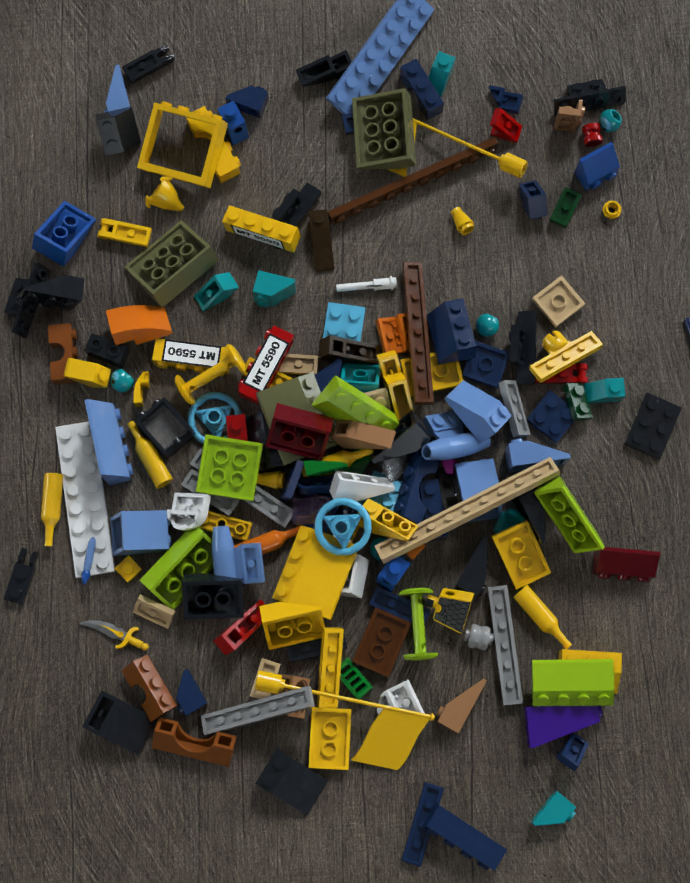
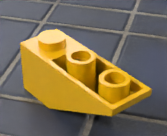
(387, 523)

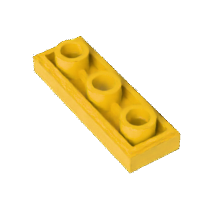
(238, 528)

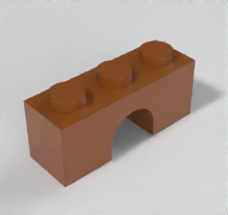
(62, 337)
(158, 697)

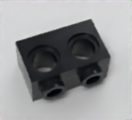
(106, 351)

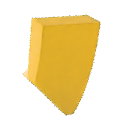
(142, 382)

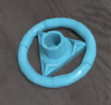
(212, 418)
(343, 526)

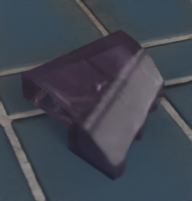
(307, 507)

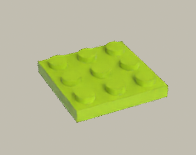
(229, 467)

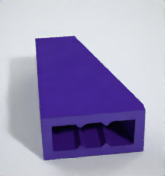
(553, 722)

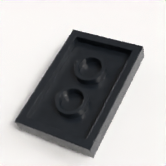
(652, 426)

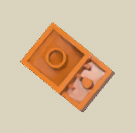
(138, 323)

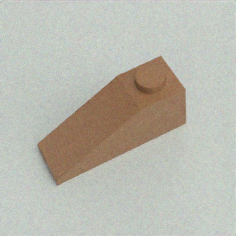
(458, 709)

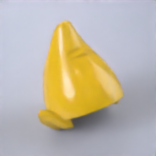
(165, 196)

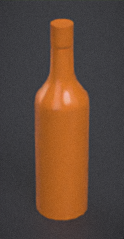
(272, 540)

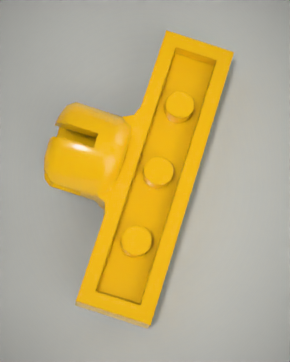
(563, 353)

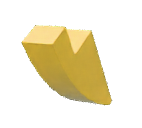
(395, 383)

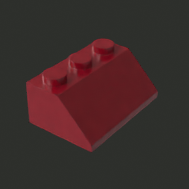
(299, 432)
(626, 564)

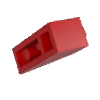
(240, 629)

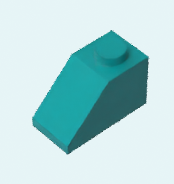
(441, 71)
(216, 290)
(605, 390)
(554, 811)

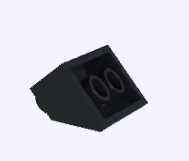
(258, 432)

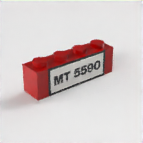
(267, 363)

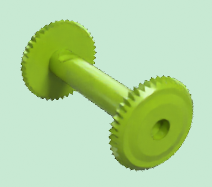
(418, 623)

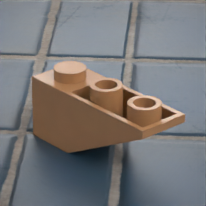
(359, 435)

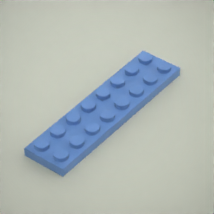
(380, 53)

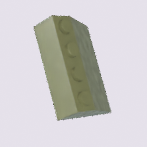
(384, 130)
(172, 263)
(295, 393)

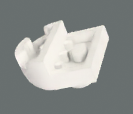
(188, 510)
(401, 697)

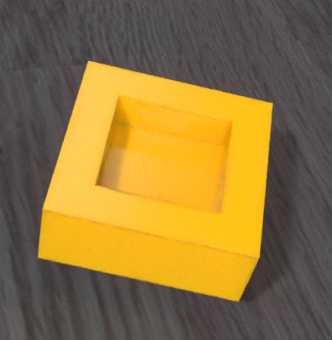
(128, 569)

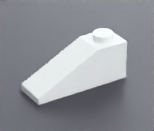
(358, 486)

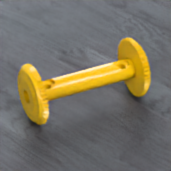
(187, 388)

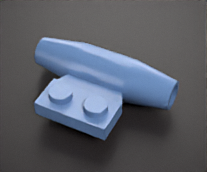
(450, 437)
(238, 562)

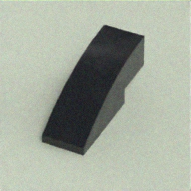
(324, 69)

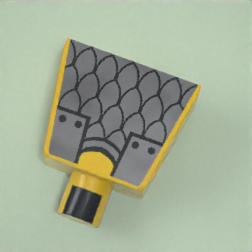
(451, 608)

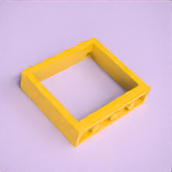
(212, 155)

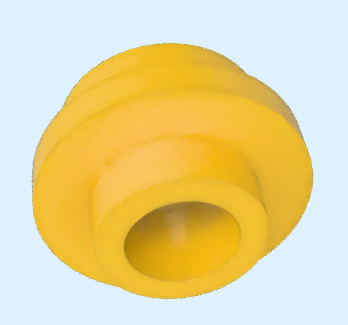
(611, 204)

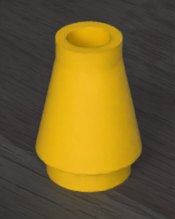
(462, 221)
(272, 479)

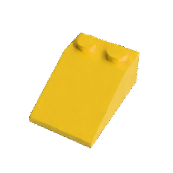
(291, 623)

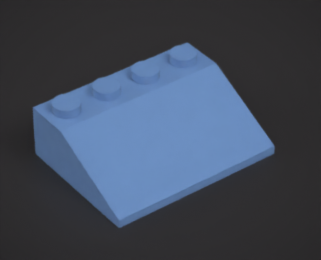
(108, 441)

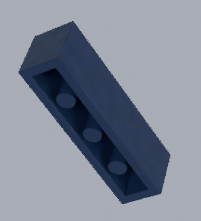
(465, 837)

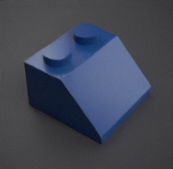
(597, 167)

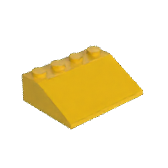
(313, 573)

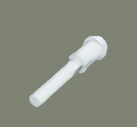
(376, 284)

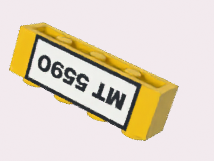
(261, 229)
(187, 355)

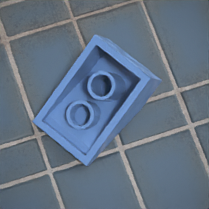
(477, 410)
(525, 454)

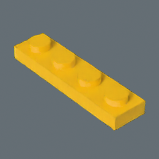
(330, 666)

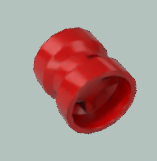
(592, 134)

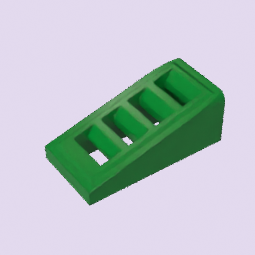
(318, 468)
(364, 690)

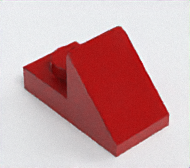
(505, 126)

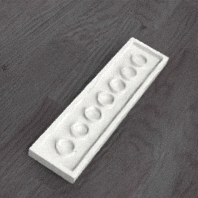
(84, 498)

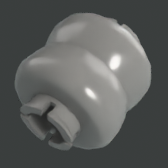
(478, 637)

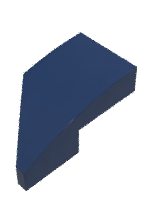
(507, 101)

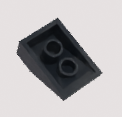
(409, 438)
(534, 512)
(212, 596)
(291, 781)

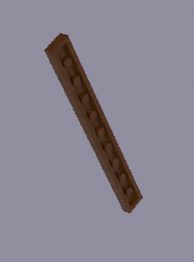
(407, 183)

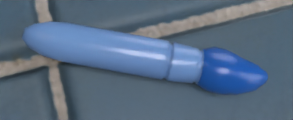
(88, 560)

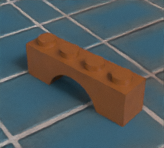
(171, 738)

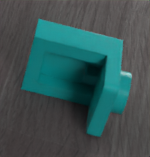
(507, 519)

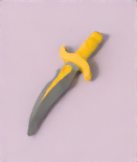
(117, 633)

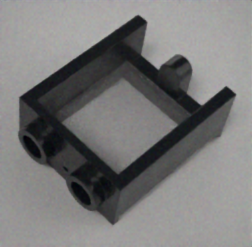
(165, 427)

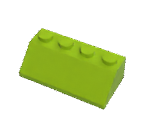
(347, 403)
(568, 516)
(186, 556)
(573, 682)

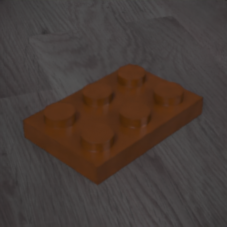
(381, 642)

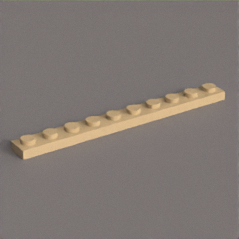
(470, 509)

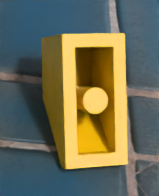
(87, 373)

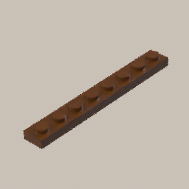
(417, 333)

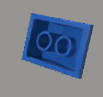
(62, 233)

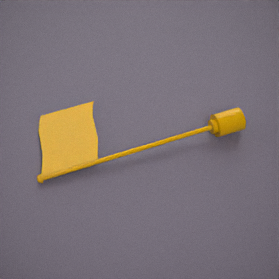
(508, 163)
(389, 736)

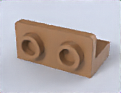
(569, 118)

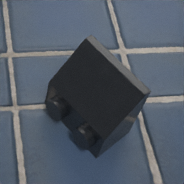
(118, 130)

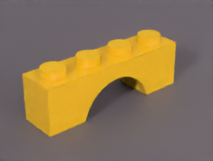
(227, 164)

